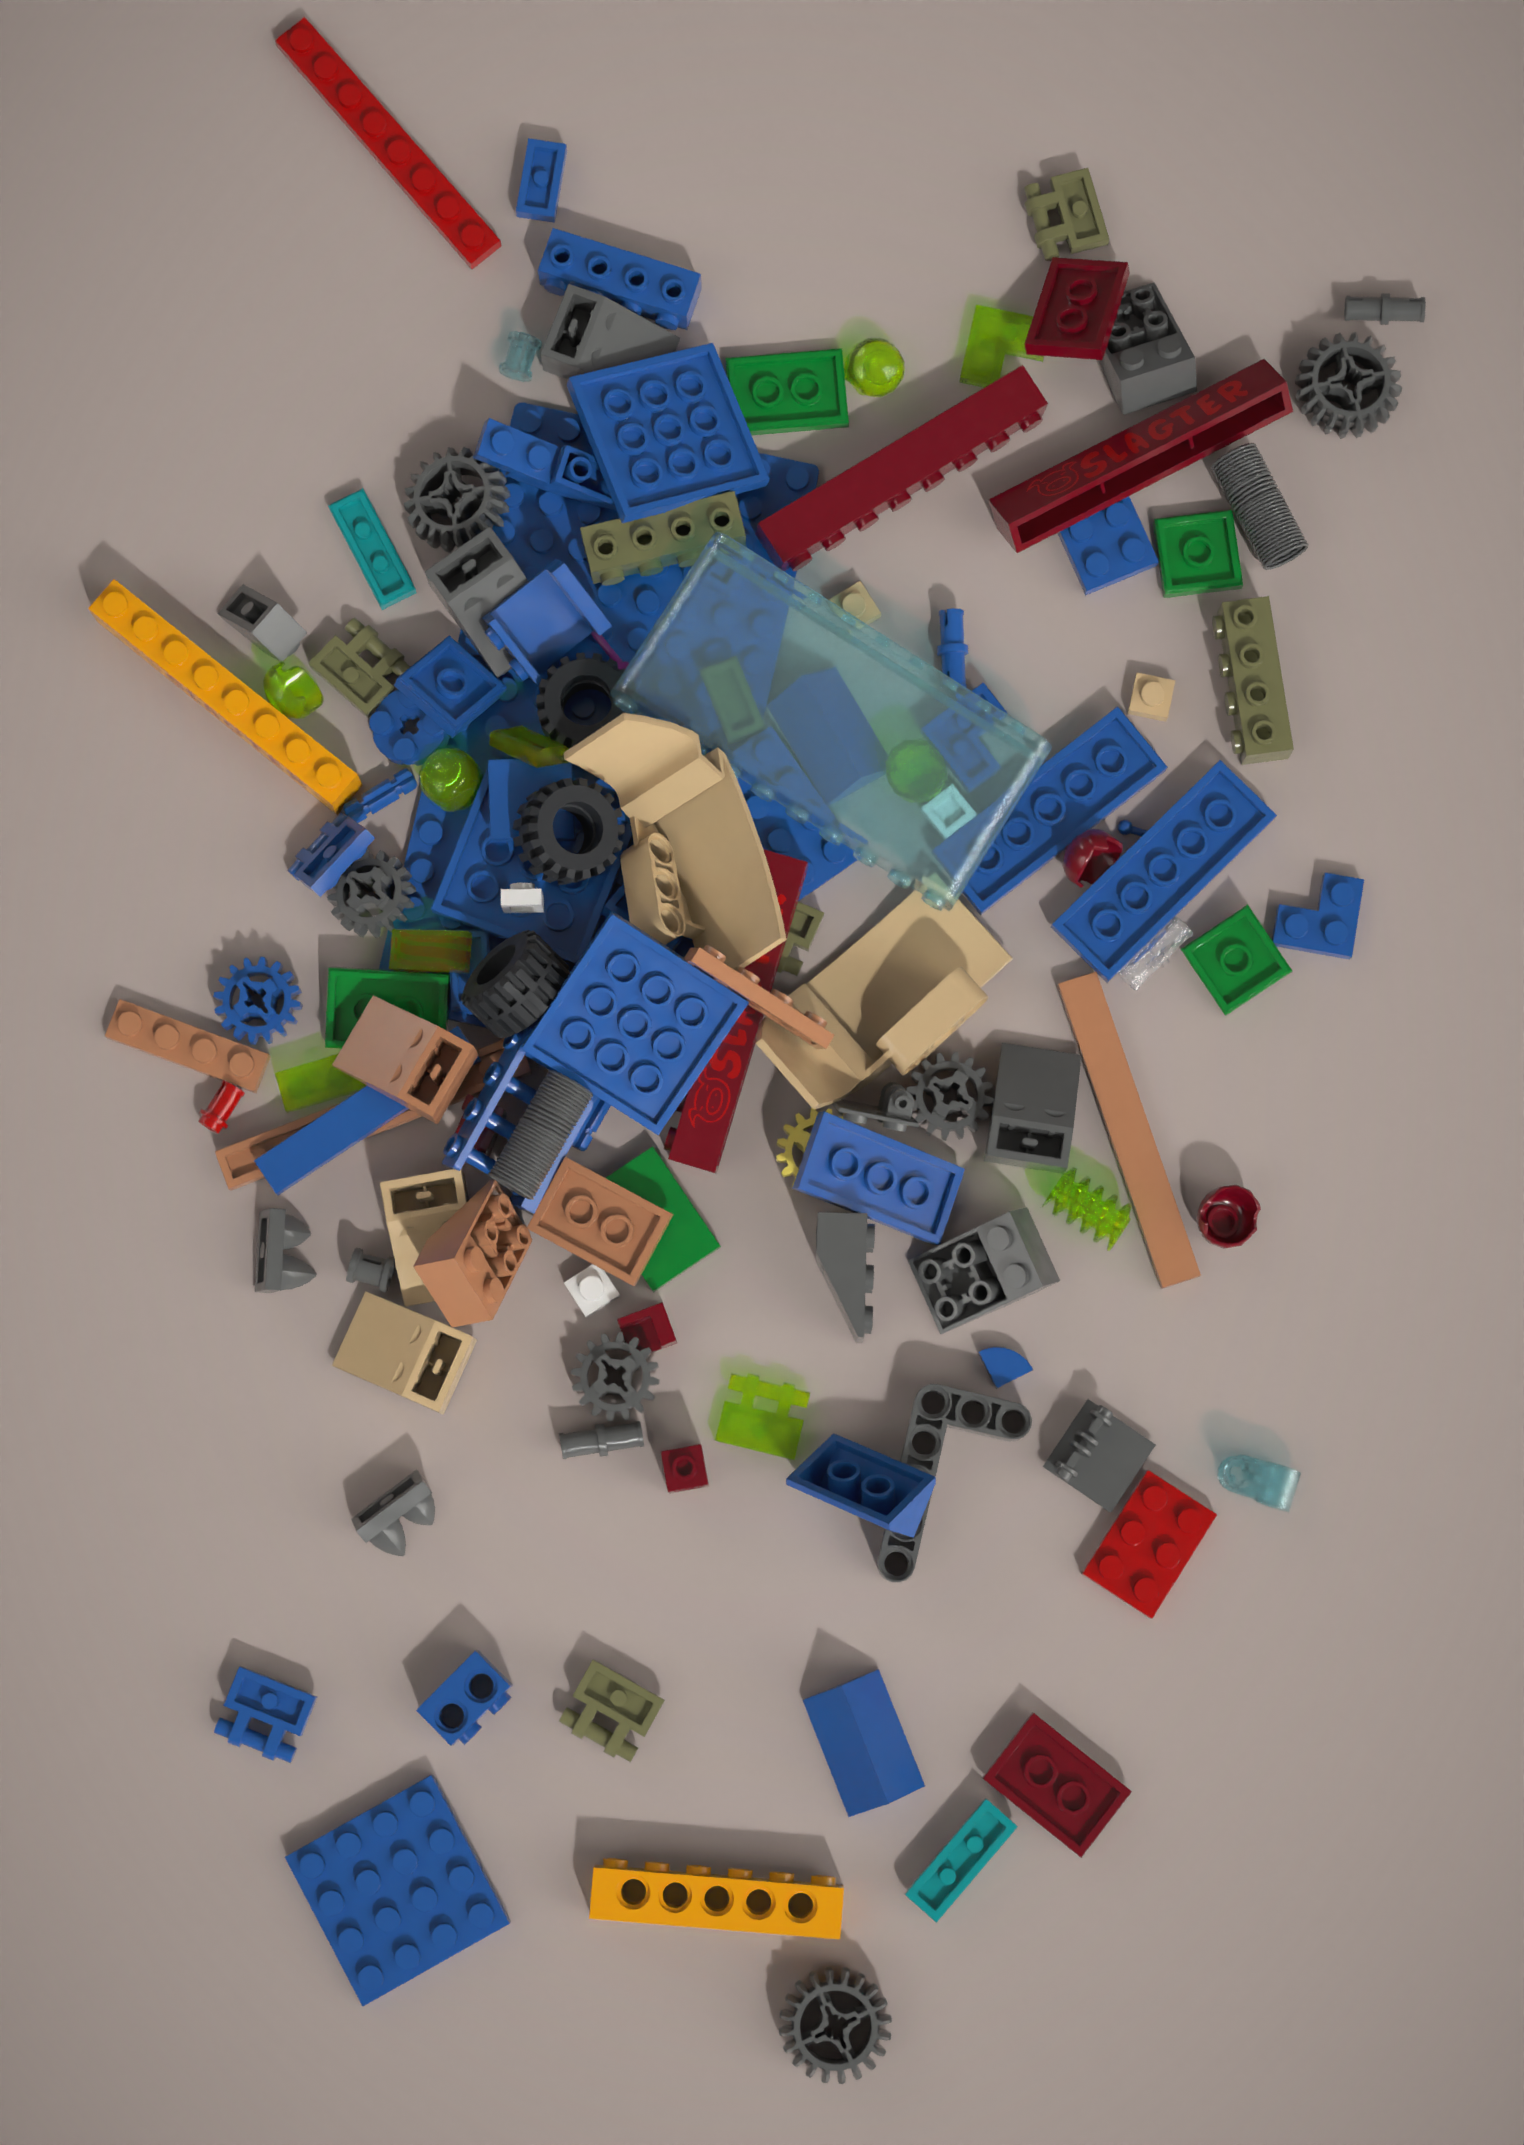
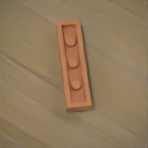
(772, 1005)
(187, 1046)

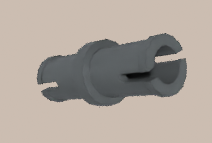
(1384, 309)
(601, 1440)

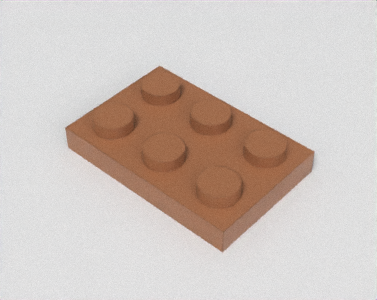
(599, 1221)

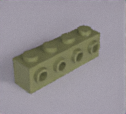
(659, 540)
(1254, 680)

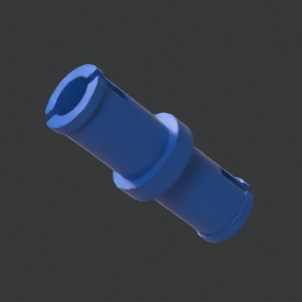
(952, 645)

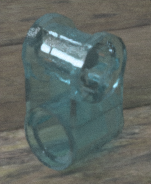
(1265, 1482)

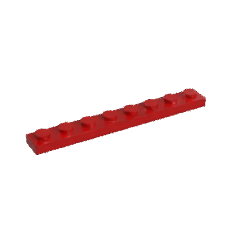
(388, 143)

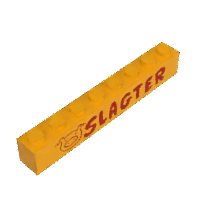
(225, 696)

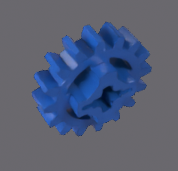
(270, 990)

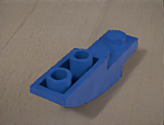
(543, 464)

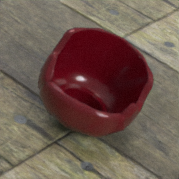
(1090, 856)
(1228, 1216)

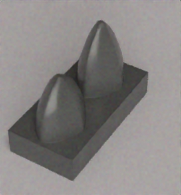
(273, 1268)
(380, 1519)

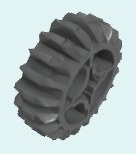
(1319, 394)
(428, 499)
(818, 2034)

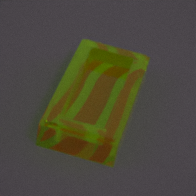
(528, 746)
(430, 951)

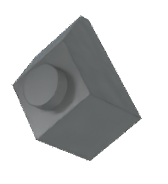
(263, 623)

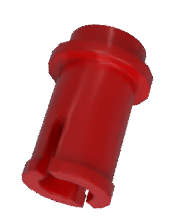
(221, 1107)

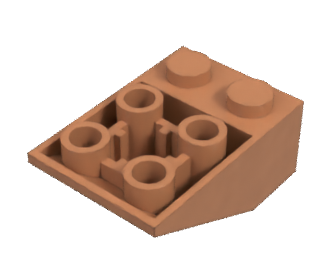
(406, 1058)
(474, 1257)

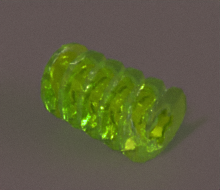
(1089, 1208)

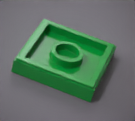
(1198, 553)
(1236, 960)

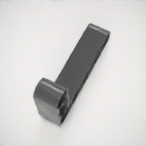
(936, 1427)

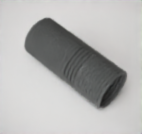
(1264, 510)
(536, 1145)

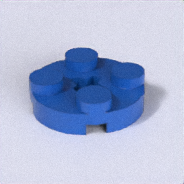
(390, 739)

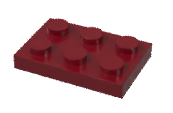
(1077, 308)
(1056, 1784)

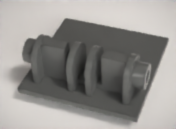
(893, 1109)
(1099, 1455)

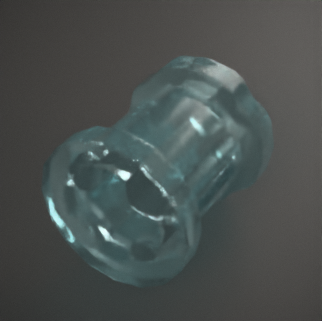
(520, 356)

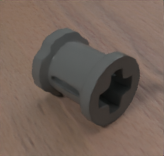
(370, 1269)

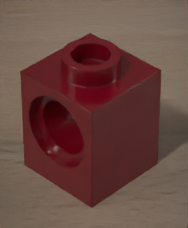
(684, 1468)

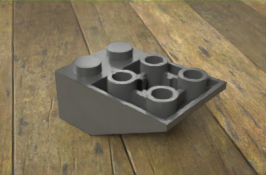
(598, 335)
(1147, 353)
(473, 584)
(1033, 1108)
(841, 1257)
(984, 1270)

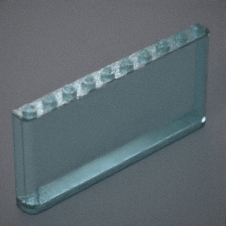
(833, 720)

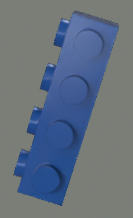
(631, 280)

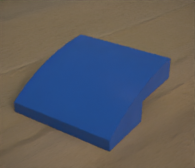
(509, 787)

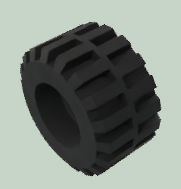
(563, 683)
(598, 825)
(515, 984)

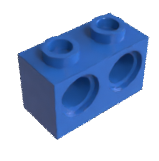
(458, 1690)

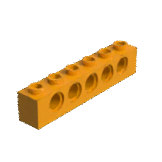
(820, 1922)

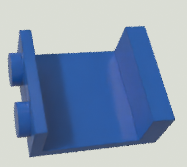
(544, 621)

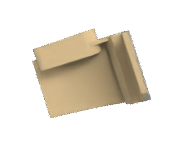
(695, 844)
(887, 999)

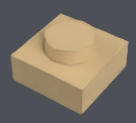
(857, 603)
(1151, 697)

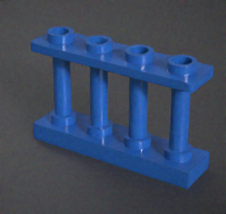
(480, 1114)

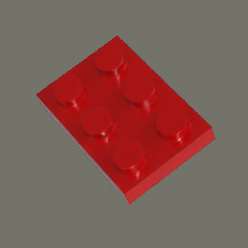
(1149, 1544)

